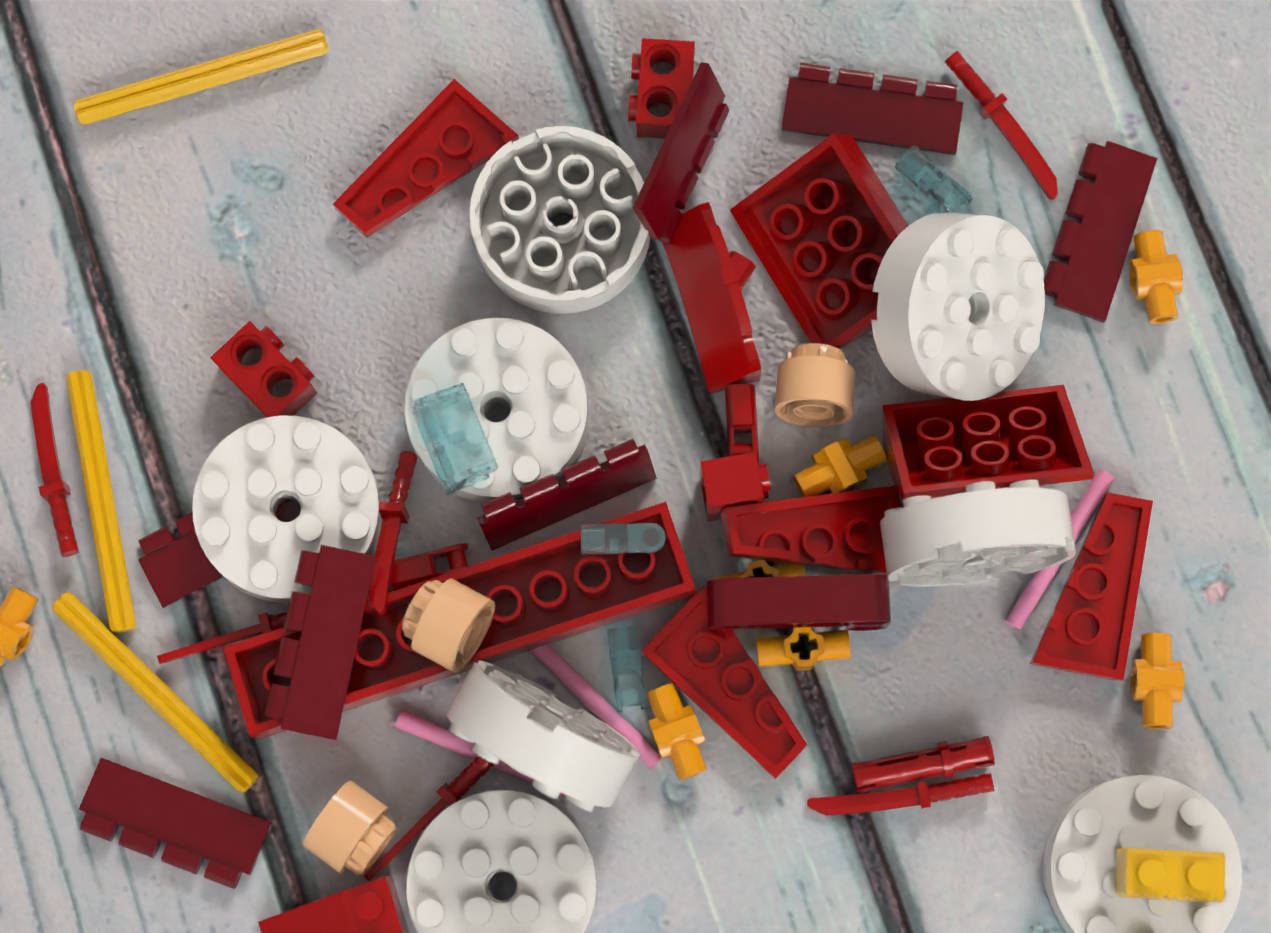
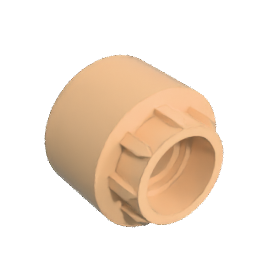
(815, 386)
(448, 622)
(351, 830)

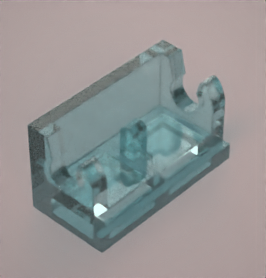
(454, 438)

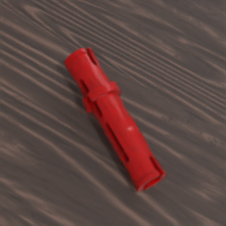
(932, 762)

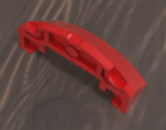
(712, 300)

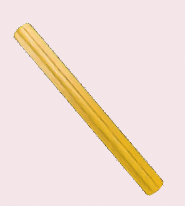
(200, 76)
(101, 501)
(155, 692)

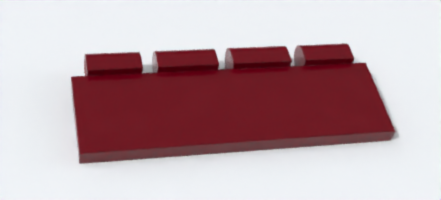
(873, 116)
(682, 156)
(1107, 223)
(552, 501)
(181, 565)
(328, 643)
(169, 814)

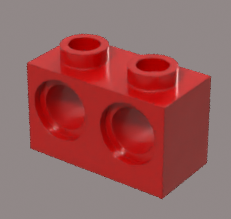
(658, 88)
(259, 379)
(732, 482)

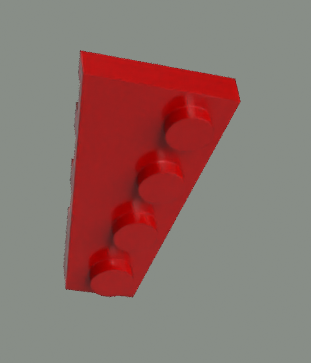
(429, 155)
(813, 530)
(1098, 602)
(725, 685)

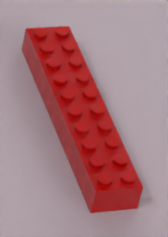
(538, 599)

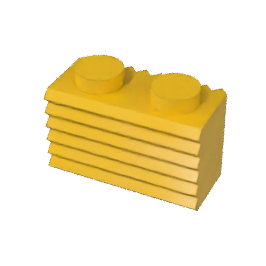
(1170, 875)

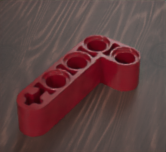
(850, 601)

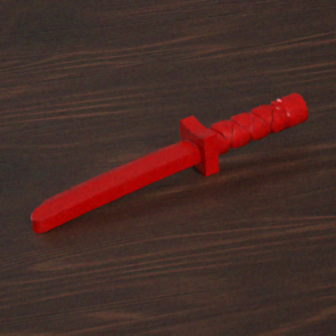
(1008, 126)
(54, 487)
(393, 515)
(267, 624)
(449, 795)
(901, 798)

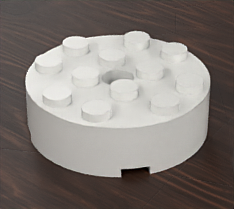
(568, 264)
(958, 305)
(519, 369)
(260, 470)
(977, 534)
(541, 736)
(1141, 815)
(493, 835)

